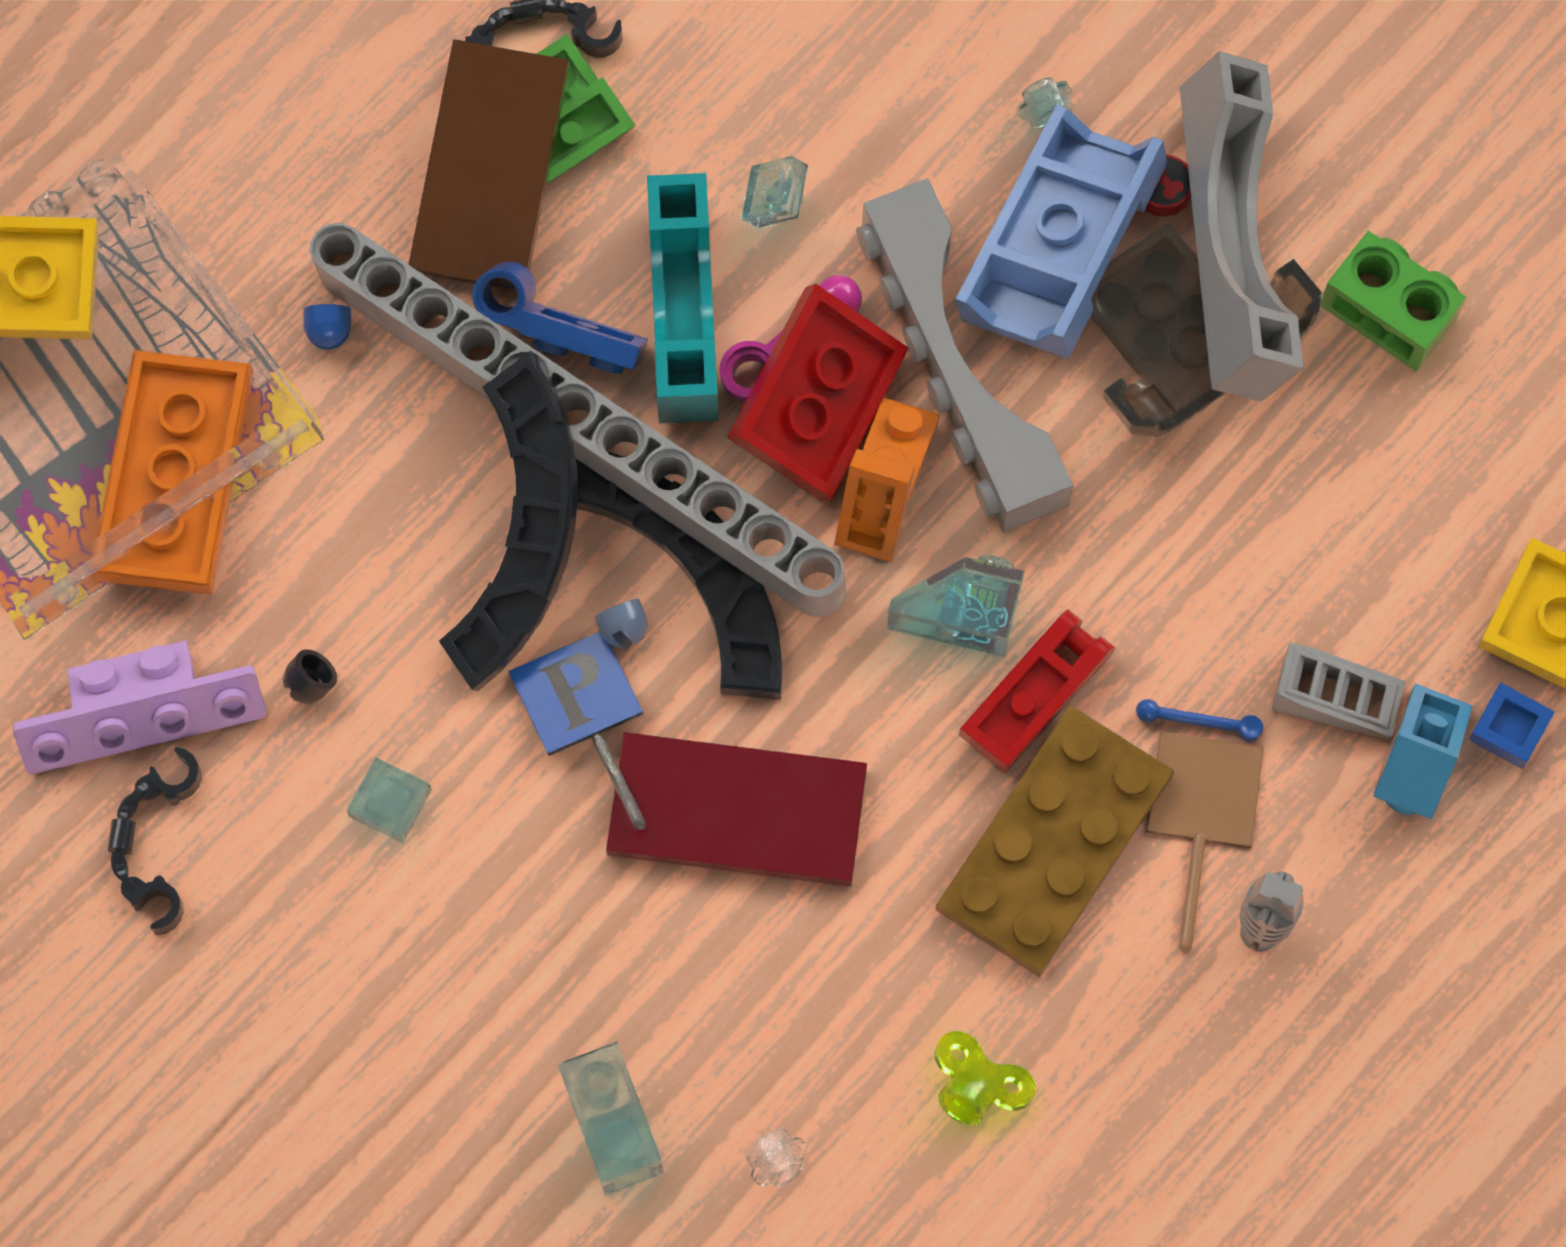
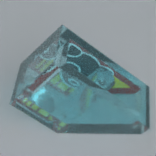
(962, 605)

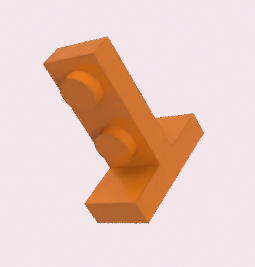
(884, 479)

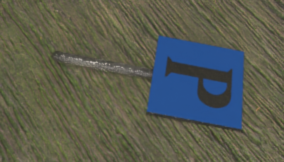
(578, 697)

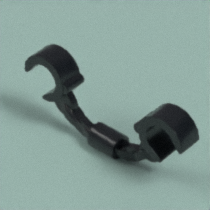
(530, 10)
(123, 833)

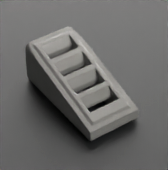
(1311, 707)

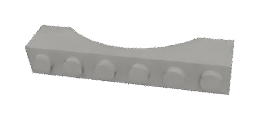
(1247, 326)
(1012, 458)

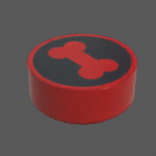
(1172, 190)

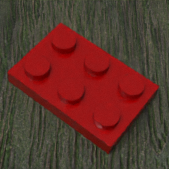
(818, 392)

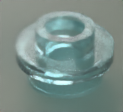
(1041, 100)

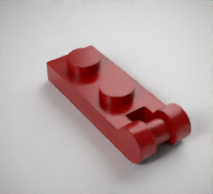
(1035, 692)

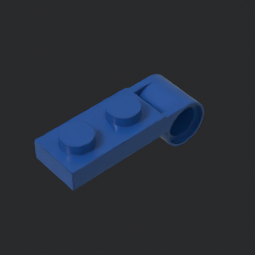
(555, 329)

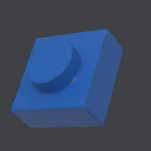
(1511, 725)

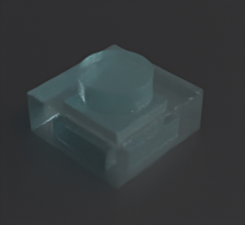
(774, 192)
(389, 800)

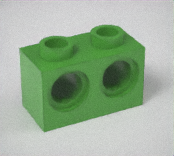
(1382, 310)

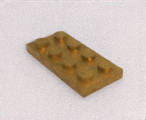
(1054, 840)

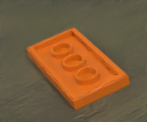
(171, 425)

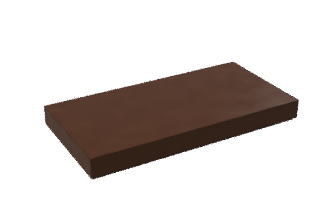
(488, 162)

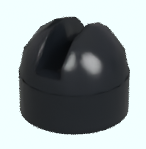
(309, 676)

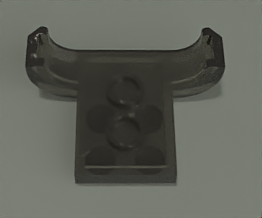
(1156, 321)

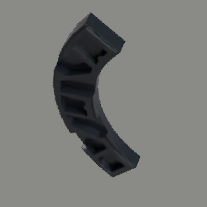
(539, 526)
(733, 599)

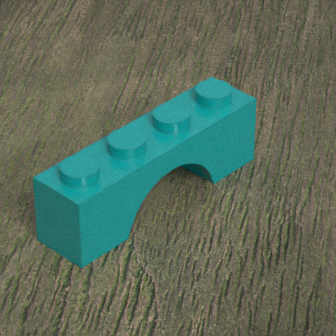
(682, 298)

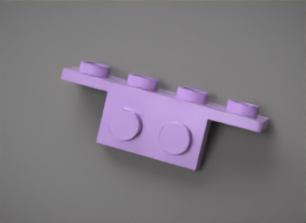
(135, 705)

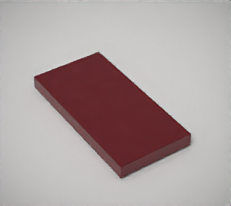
(739, 809)

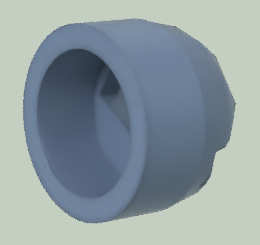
(623, 624)

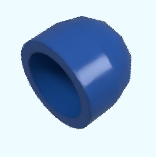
(327, 324)

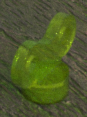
(977, 1081)

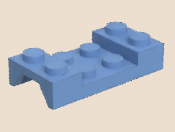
(1059, 234)

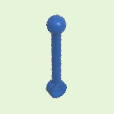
(1248, 727)

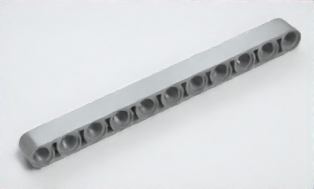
(595, 436)

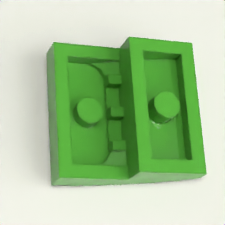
(589, 112)

